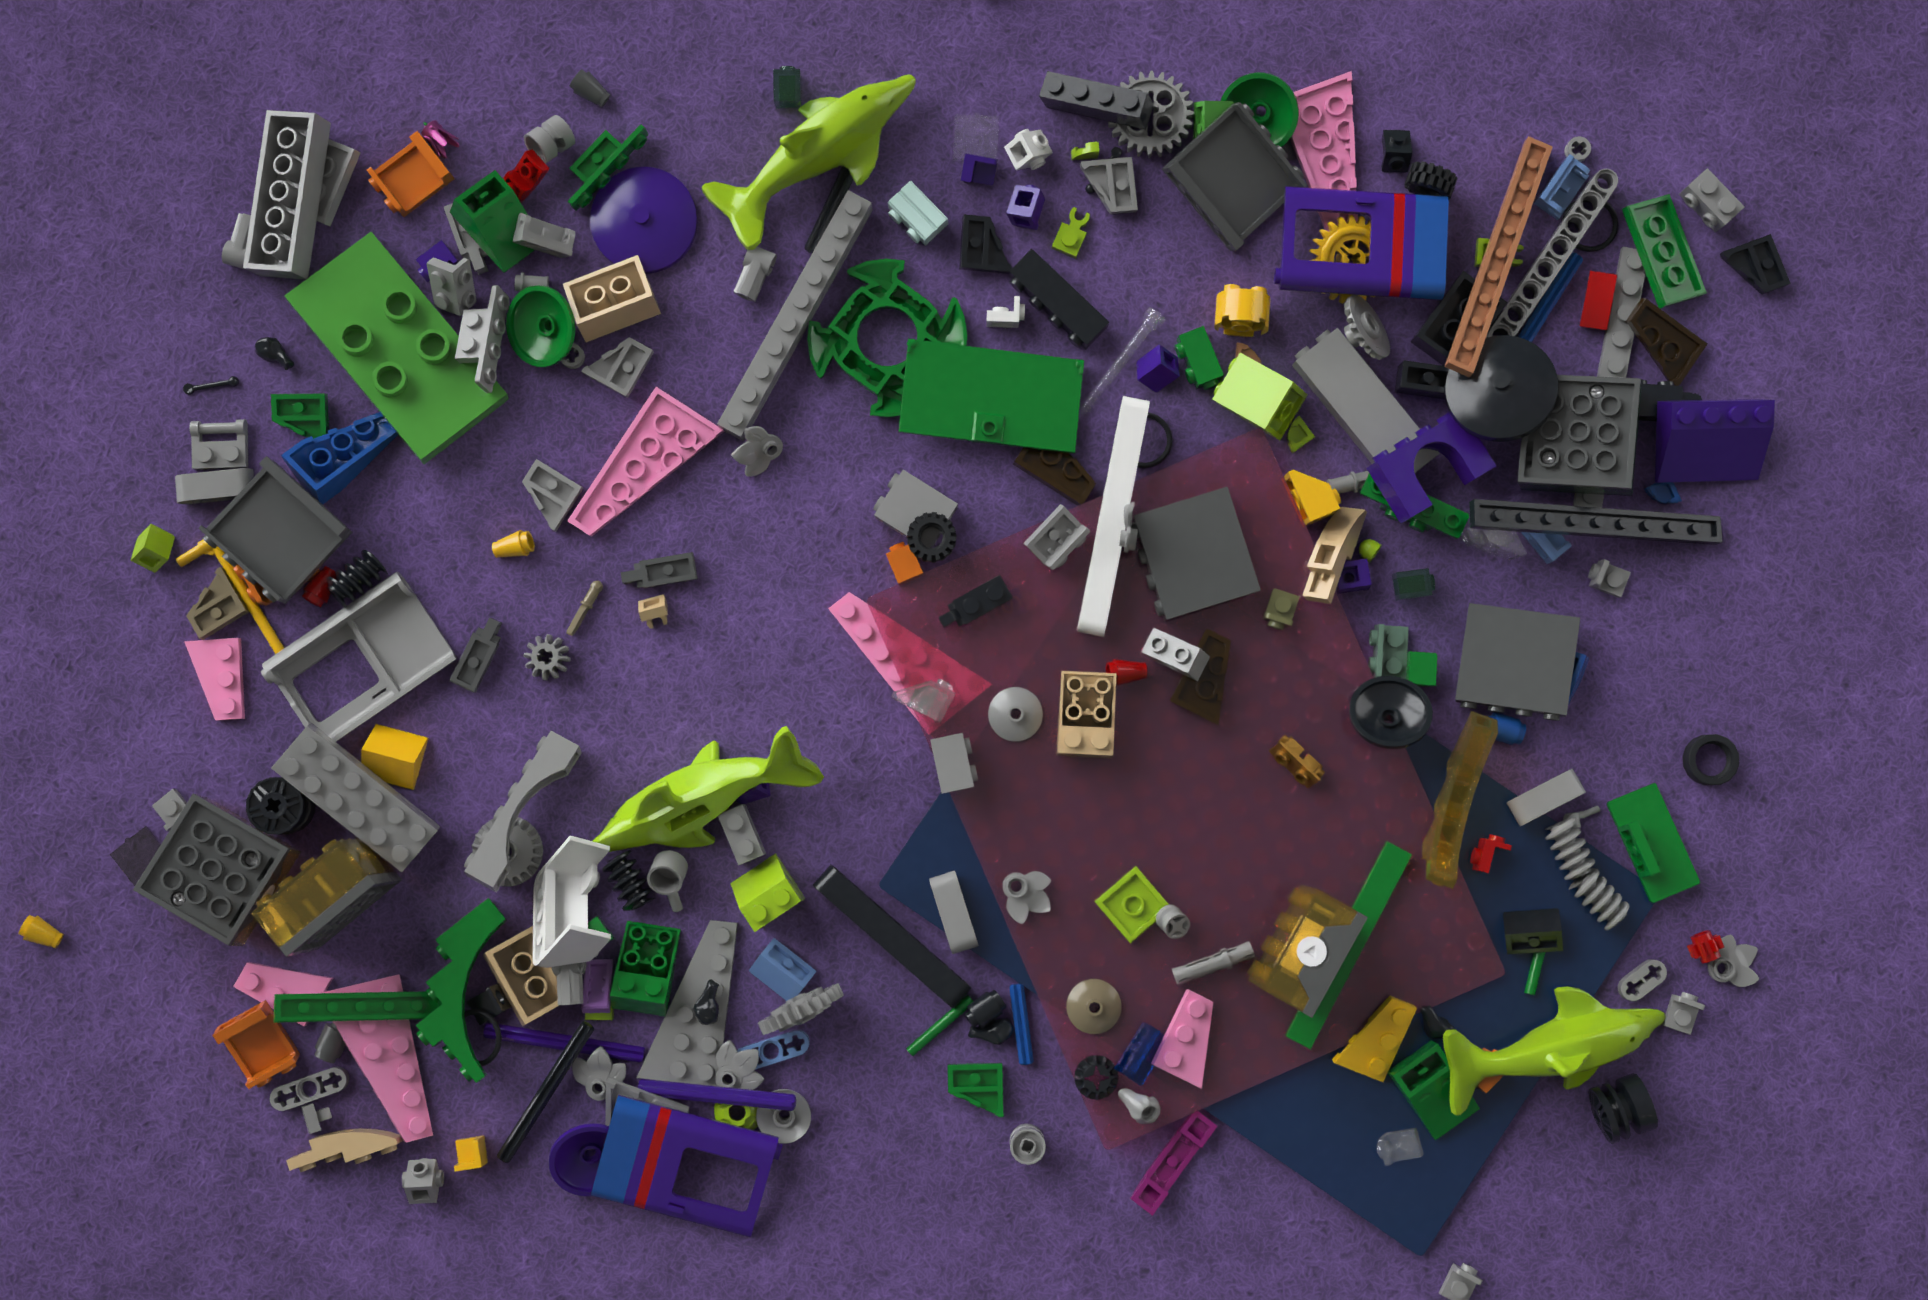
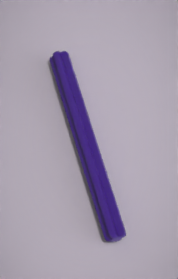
(559, 1041)
(718, 1094)

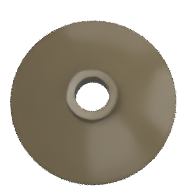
(1086, 993)

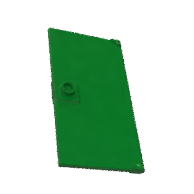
(991, 396)

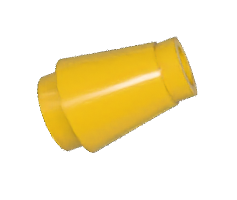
(514, 545)
(40, 932)

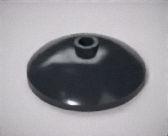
(1391, 700)

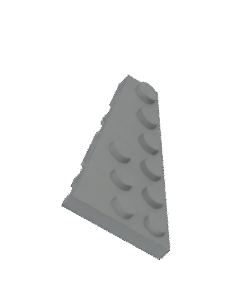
(683, 1046)

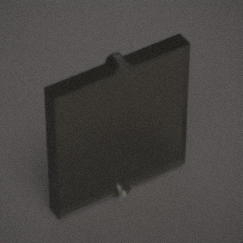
(136, 854)

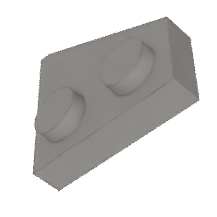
(1113, 183)

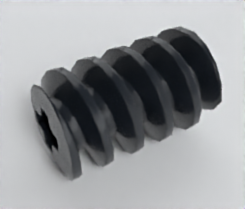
(355, 577)
(627, 882)

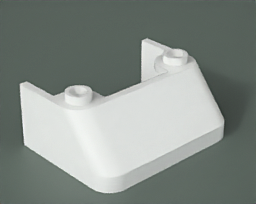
(562, 905)

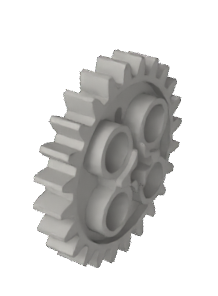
(1174, 114)
(800, 1009)

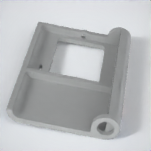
(392, 635)

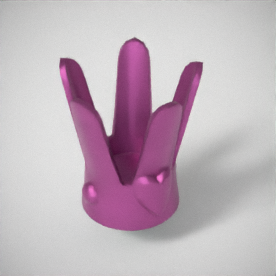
(438, 137)

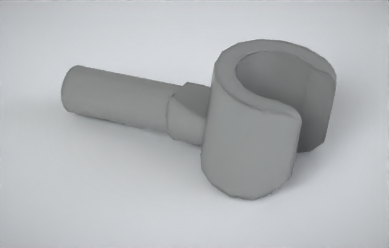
(1582, 814)

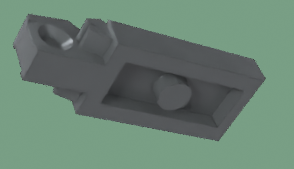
(662, 571)
(477, 656)

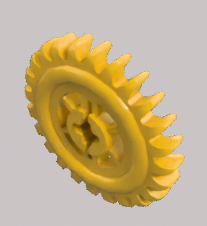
(1334, 240)

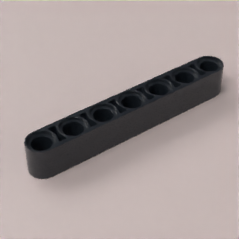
(892, 936)

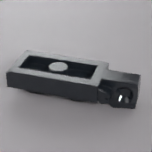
(977, 602)

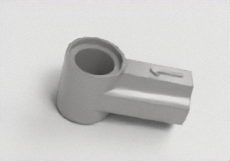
(234, 249)
(756, 266)
(570, 983)

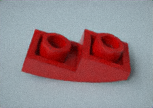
(526, 174)
(1598, 300)

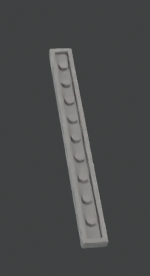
(1619, 335)

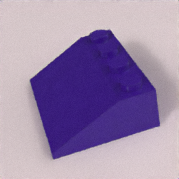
(1712, 439)

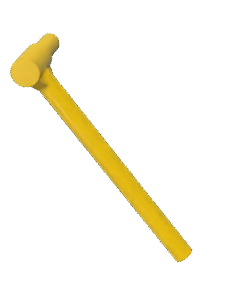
(240, 586)

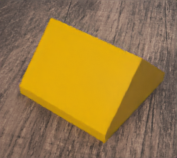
(394, 755)

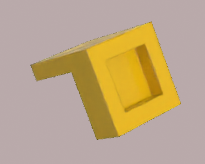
(471, 1153)

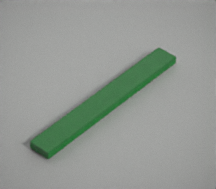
(1370, 903)

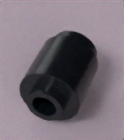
(985, 1009)

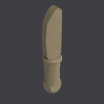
(588, 601)

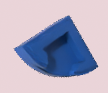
(1664, 492)

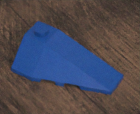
(335, 459)

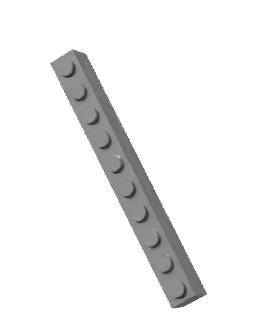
(795, 315)

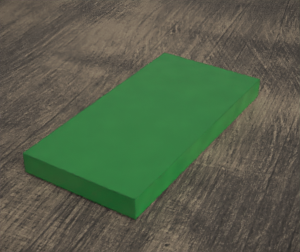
(1664, 251)

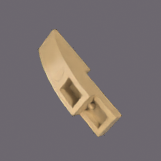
(1330, 553)
(353, 1143)

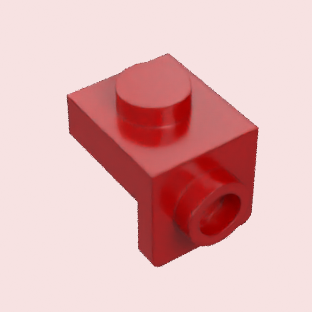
(1483, 854)

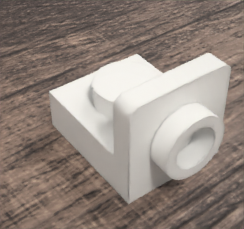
(1003, 318)

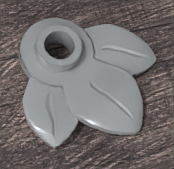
(754, 451)
(1129, 536)
(1029, 897)
(1736, 961)
(739, 1065)
(597, 1070)

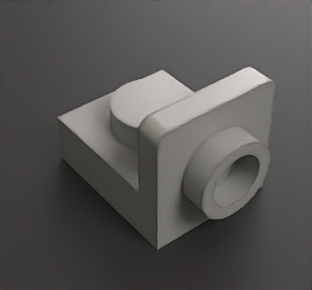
(1608, 578)
(170, 807)
(1682, 1012)
(1460, 1282)

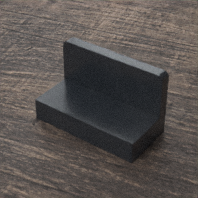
(1533, 931)

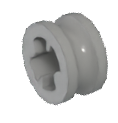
(1578, 141)
(578, 360)

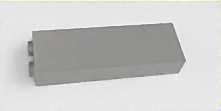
(1357, 397)

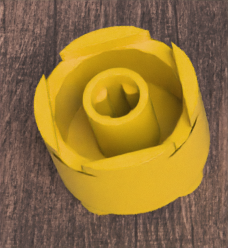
(1242, 310)

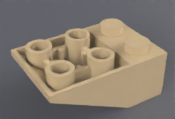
(1086, 714)

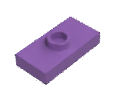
(597, 986)

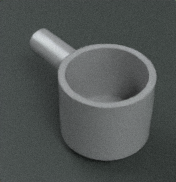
(668, 876)

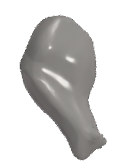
(1141, 1107)

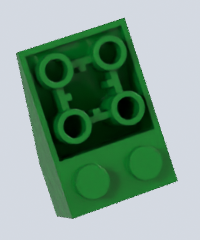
(490, 217)
(645, 969)
(1426, 1087)

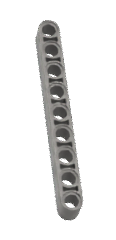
(1549, 259)

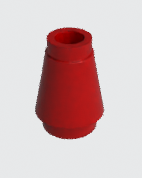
(316, 590)
(1127, 671)

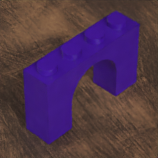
(1396, 474)

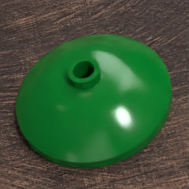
(1275, 96)
(530, 326)

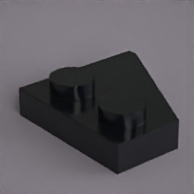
(981, 247)
(1758, 264)

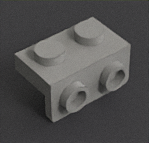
(452, 285)
(1057, 538)

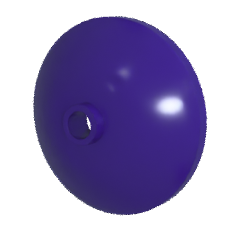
(571, 1162)

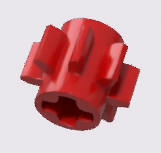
(1705, 946)

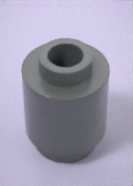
(330, 1044)

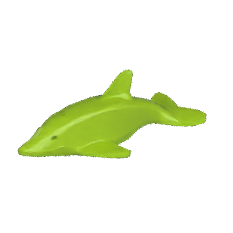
(834, 135)
(687, 799)
(1569, 1046)

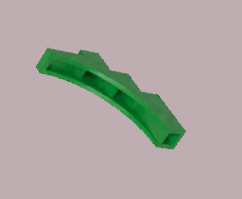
(447, 1022)

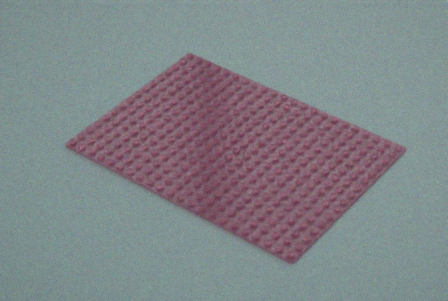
(1185, 798)

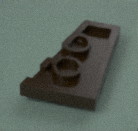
(1666, 340)
(1057, 472)

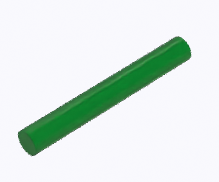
(1534, 973)
(939, 1026)

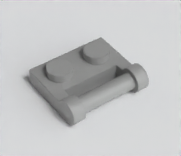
(219, 453)

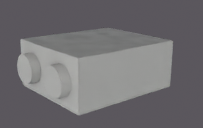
(910, 499)

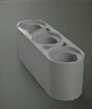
(211, 485)
(1546, 797)
(953, 912)

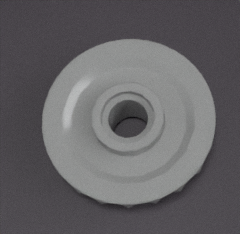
(1365, 328)
(526, 851)

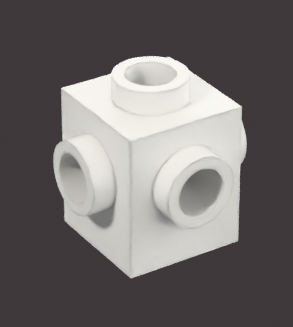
(1028, 149)

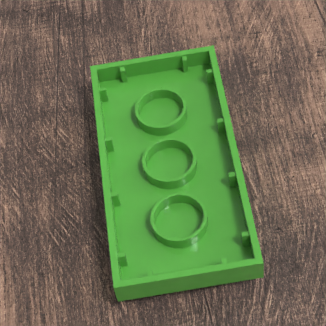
(394, 347)

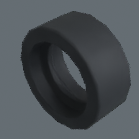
(1725, 744)

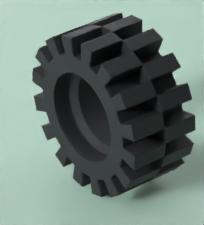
(1430, 180)
(931, 520)

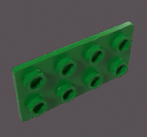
(1653, 843)

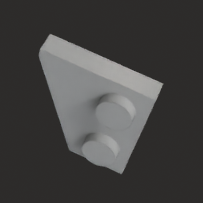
(621, 367)
(551, 492)

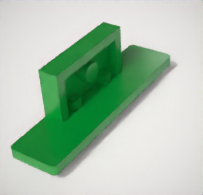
(601, 161)
(1437, 516)

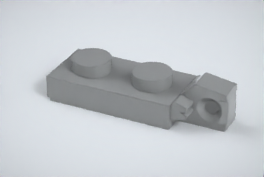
(466, 244)

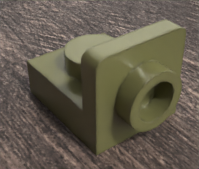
(1280, 609)

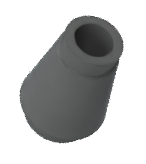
(588, 87)

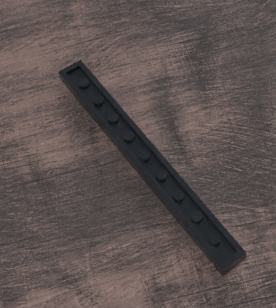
(1595, 522)

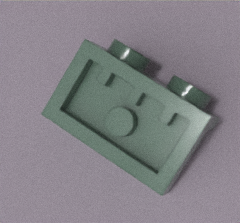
(1389, 650)

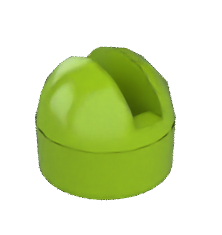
(1368, 549)

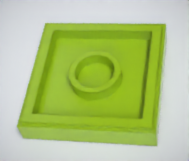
(1131, 904)

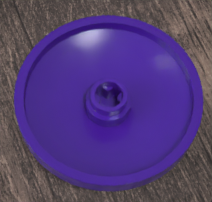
(645, 216)

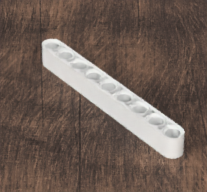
(1111, 519)

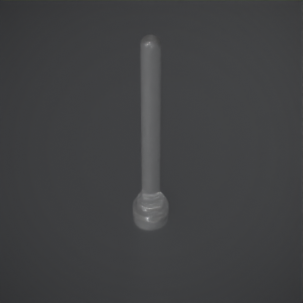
(1151, 321)

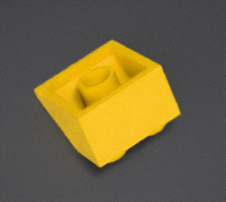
(1312, 496)

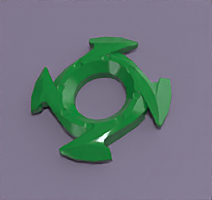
(881, 292)

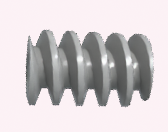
(1570, 849)
(1601, 897)

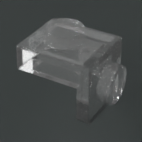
(1399, 1146)

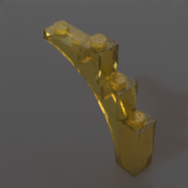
(1453, 803)

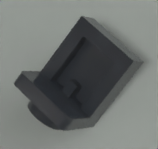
(1396, 151)

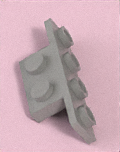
(482, 336)

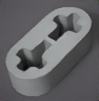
(1646, 984)

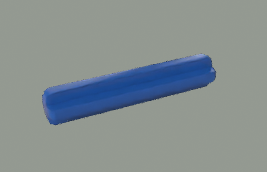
(1021, 1024)

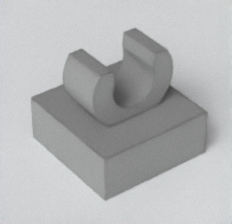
(313, 1117)

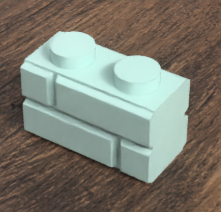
(916, 213)

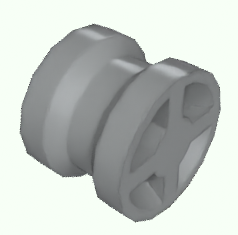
(1173, 928)

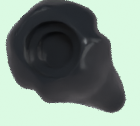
(273, 351)
(706, 1007)
(1434, 1025)
(995, 1032)

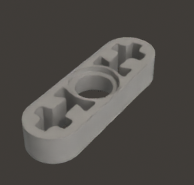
(288, 1088)

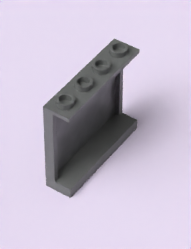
(1233, 175)
(276, 532)
(1195, 554)
(1517, 661)

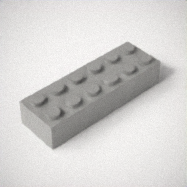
(287, 194)
(355, 797)

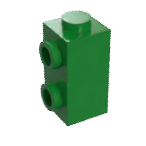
(1200, 359)

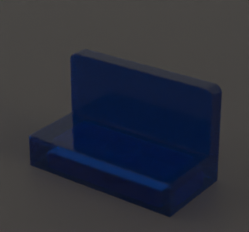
(1137, 1057)

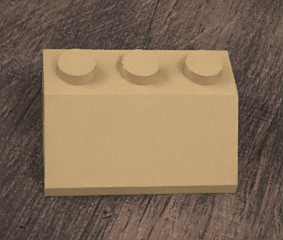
(611, 298)
(527, 987)

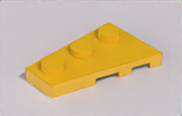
(1378, 1042)

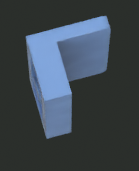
(782, 970)

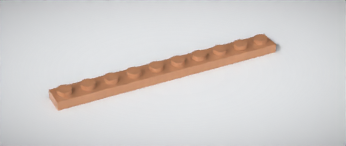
(1498, 257)

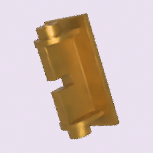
(1305, 770)

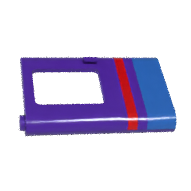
(1405, 245)
(645, 1155)

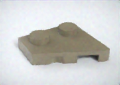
(216, 606)

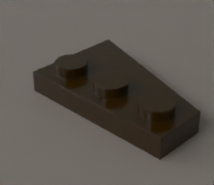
(1206, 694)

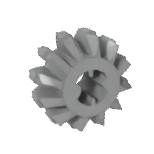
(550, 647)

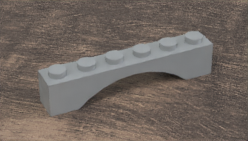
(553, 761)

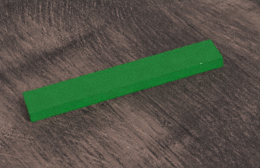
(352, 1006)

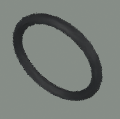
(1612, 236)
(1169, 443)
(497, 1031)

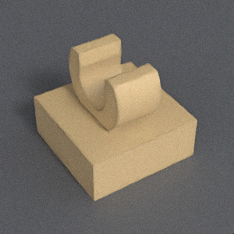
(653, 608)

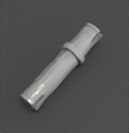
(1224, 959)

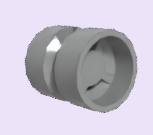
(550, 138)
(1027, 1144)

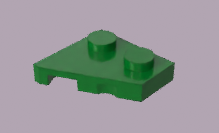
(301, 413)
(978, 1084)

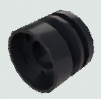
(294, 811)
(1628, 1106)

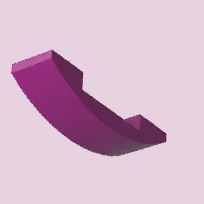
(1172, 1161)

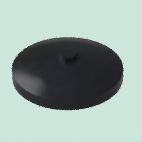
(1507, 393)

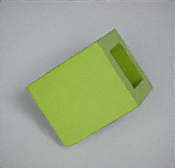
(152, 548)

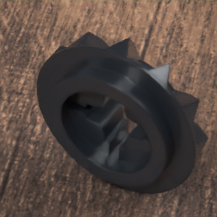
(1087, 1067)

